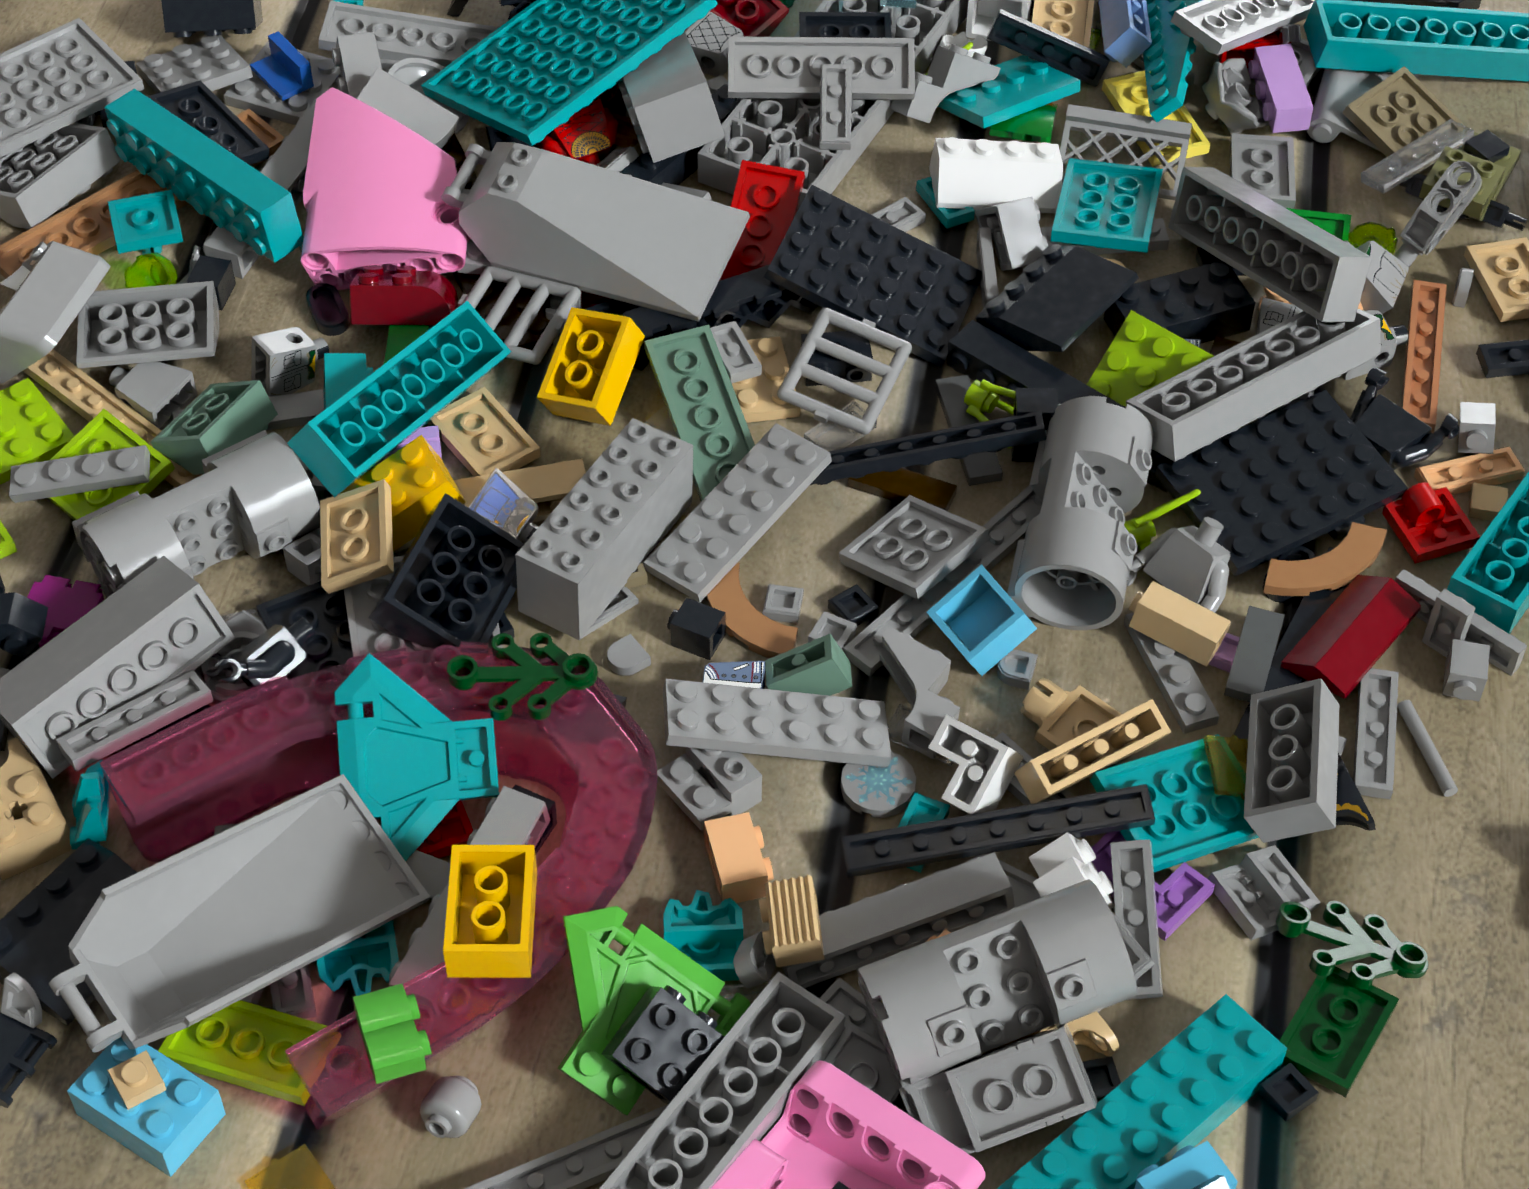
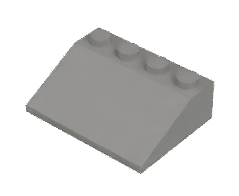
(52, 172)
(148, 324)

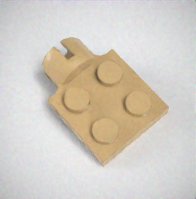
(1064, 713)

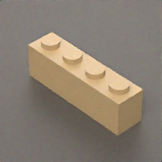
(543, 484)
(1092, 752)

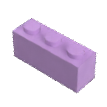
(1281, 88)

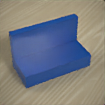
(285, 69)

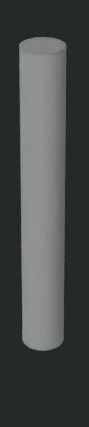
(1427, 748)

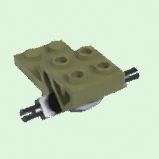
(1484, 204)

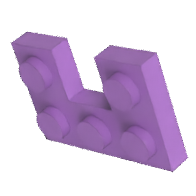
(1175, 898)

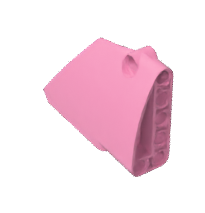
(375, 196)
(851, 1136)

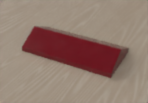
(752, 17)
(1353, 633)

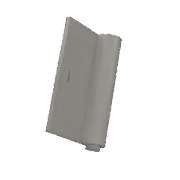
(1335, 92)

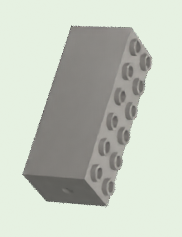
(670, 102)
(604, 528)
(111, 655)

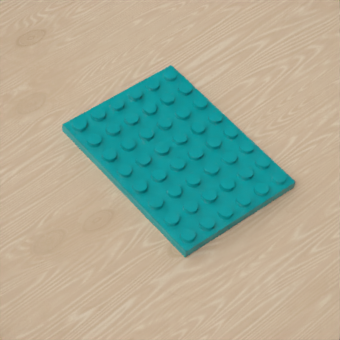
(557, 60)

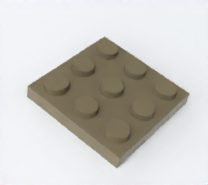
(1397, 112)

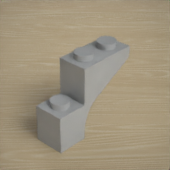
(948, 73)
(920, 676)

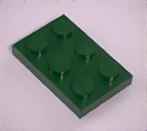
(1336, 1030)

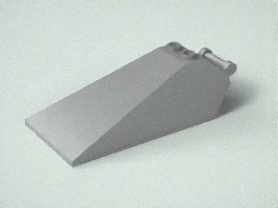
(595, 228)
(235, 915)

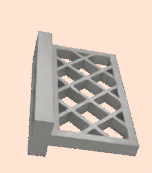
(1130, 127)

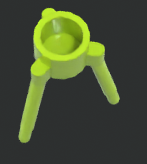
(982, 398)
(1143, 526)

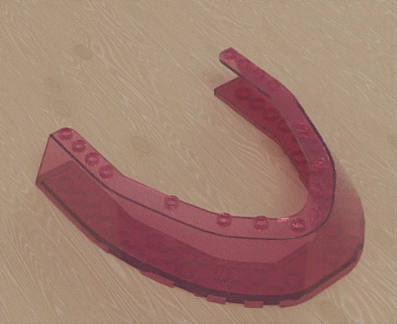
(286, 742)

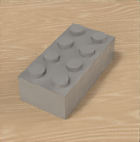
(1292, 761)

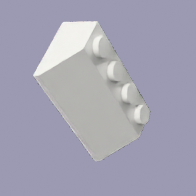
(995, 172)

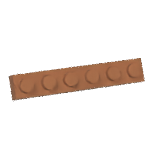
(1424, 351)

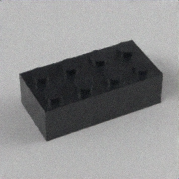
(1189, 303)

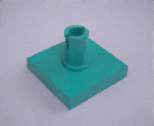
(145, 222)

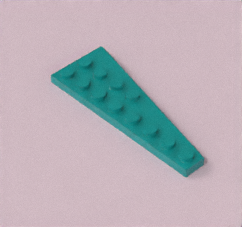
(1167, 58)

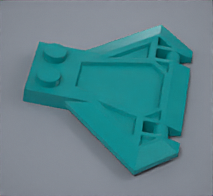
(410, 757)

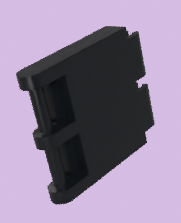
(19, 1053)

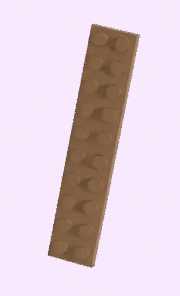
(89, 222)

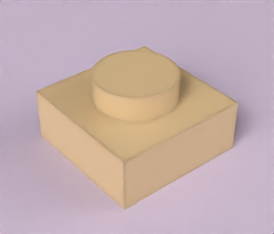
(137, 1080)

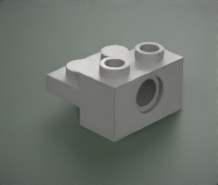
(711, 784)

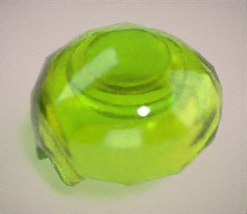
(1374, 232)
(150, 270)

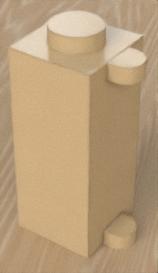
(1178, 623)

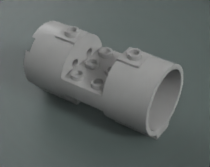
(245, 500)
(1077, 549)
(997, 981)

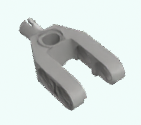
(1428, 225)

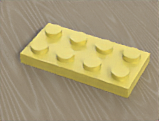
(1130, 96)

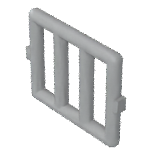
(542, 290)
(876, 400)

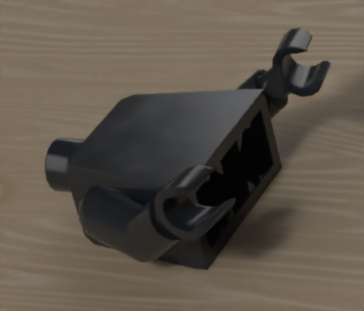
(1394, 431)
(267, 656)

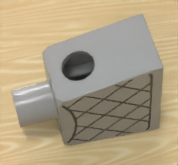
(711, 43)

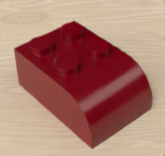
(400, 297)

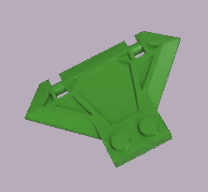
(613, 984)

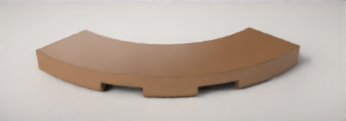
(1329, 570)
(746, 622)

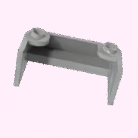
(46, 303)

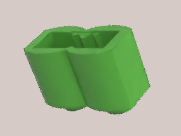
(390, 1032)

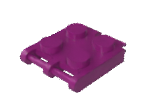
(64, 602)

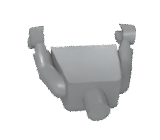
(1188, 563)

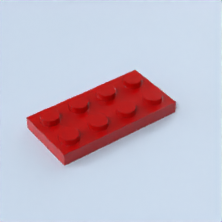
(772, 201)

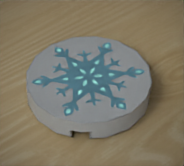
(879, 789)

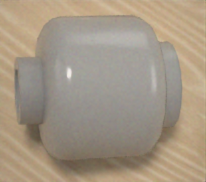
(450, 1107)

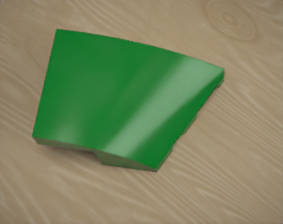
(1029, 126)

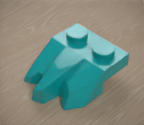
(90, 807)
(706, 932)
(361, 960)

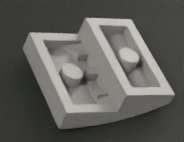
(1258, 889)

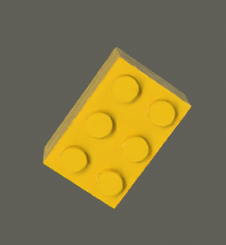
(591, 366)
(416, 483)
(490, 911)

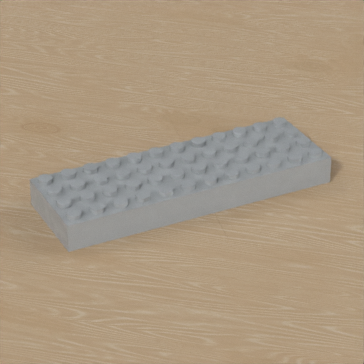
(788, 130)

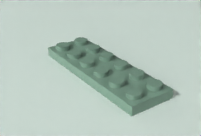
(700, 403)

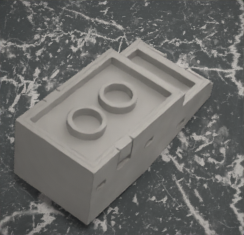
(1004, 1092)

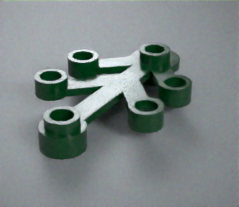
(526, 674)
(1356, 943)

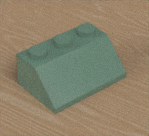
(214, 422)

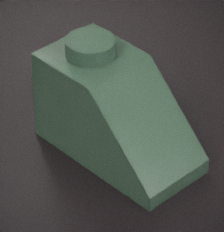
(811, 668)

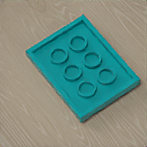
(1018, 88)
(1107, 205)
(1186, 810)

